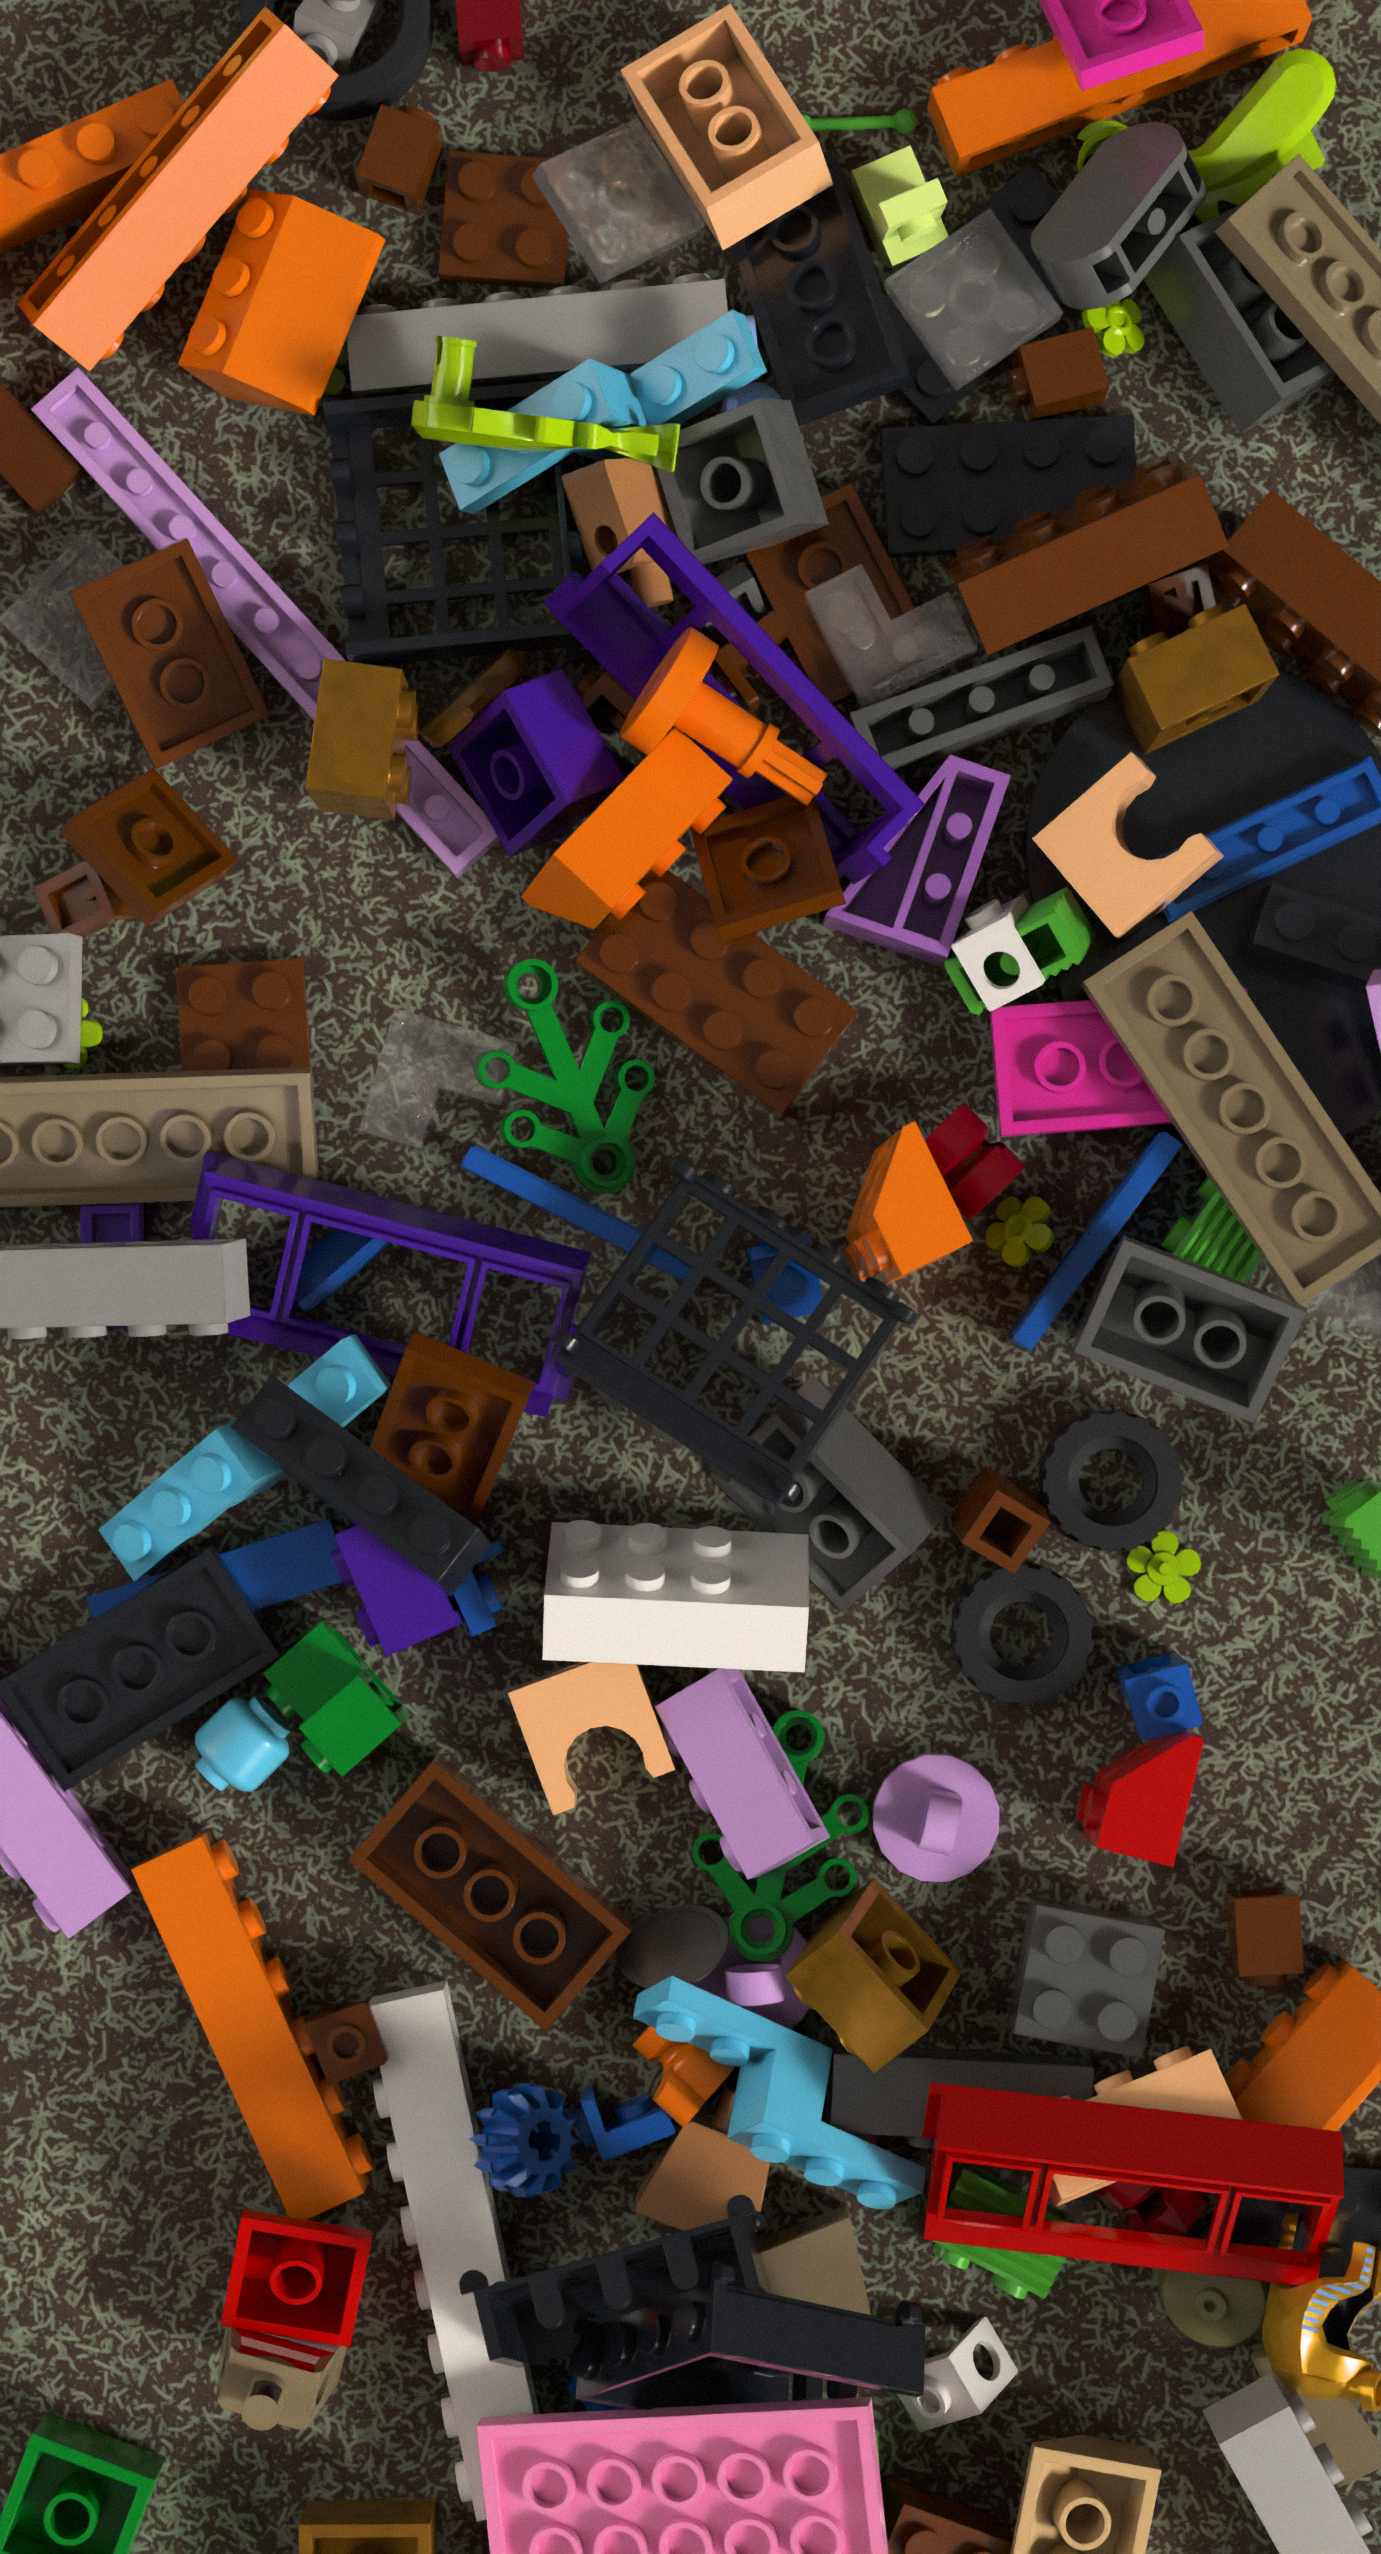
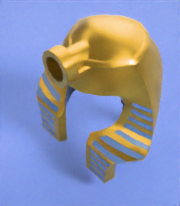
(1310, 2327)

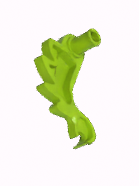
(1257, 135)
(453, 418)

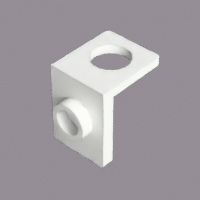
(990, 931)
(953, 2384)

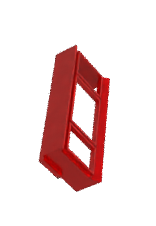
(1137, 2148)

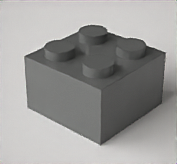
(1086, 1976)

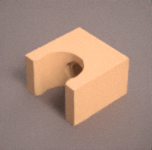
(1094, 858)
(583, 1697)

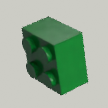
(77, 2492)

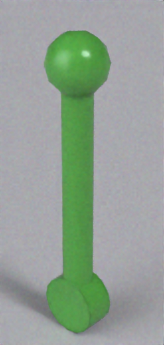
(903, 121)

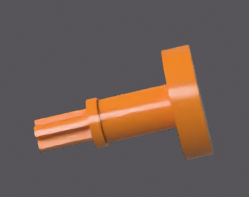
(682, 700)

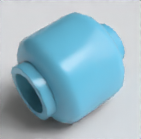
(242, 1744)

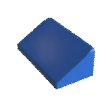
(333, 1265)

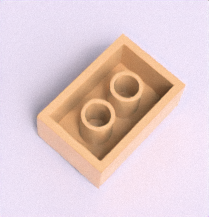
(727, 126)

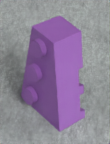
(924, 887)

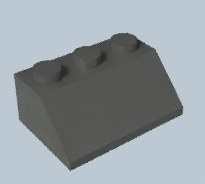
(1234, 327)
(1187, 1328)
(852, 1502)

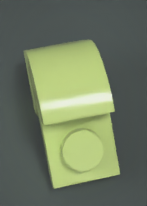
(898, 206)

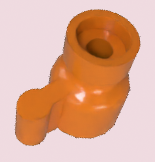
(687, 2074)

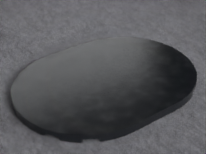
(1199, 786)

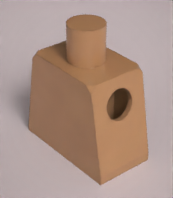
(611, 503)
(701, 2173)

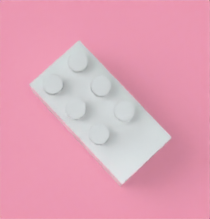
(676, 1596)

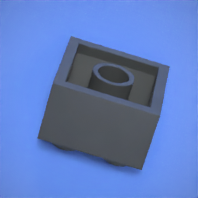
(742, 482)

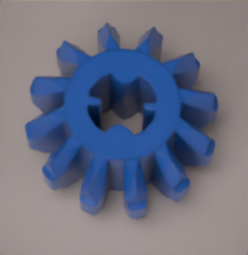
(526, 2140)

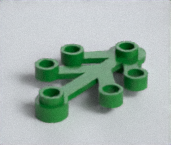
(573, 1086)
(769, 1887)

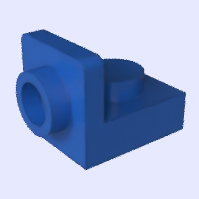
(795, 1289)
(478, 1595)
(1159, 1695)
(635, 2124)

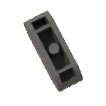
(1118, 215)

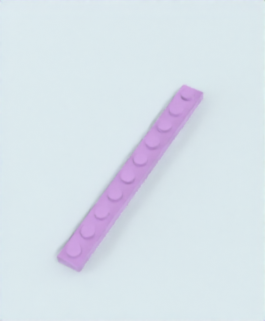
(247, 596)

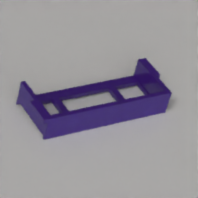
(633, 642)
(393, 1222)

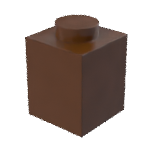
(400, 157)
(1058, 375)
(1000, 1520)
(1264, 1934)

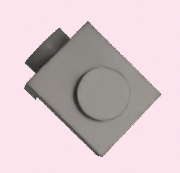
(335, 28)

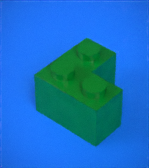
(337, 1697)

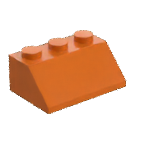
(281, 303)
(631, 834)
(902, 1212)
(1318, 2058)

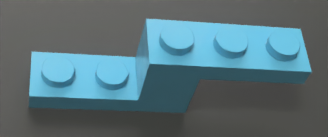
(659, 392)
(228, 1470)
(779, 2093)

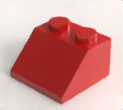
(1142, 1798)
(296, 2278)

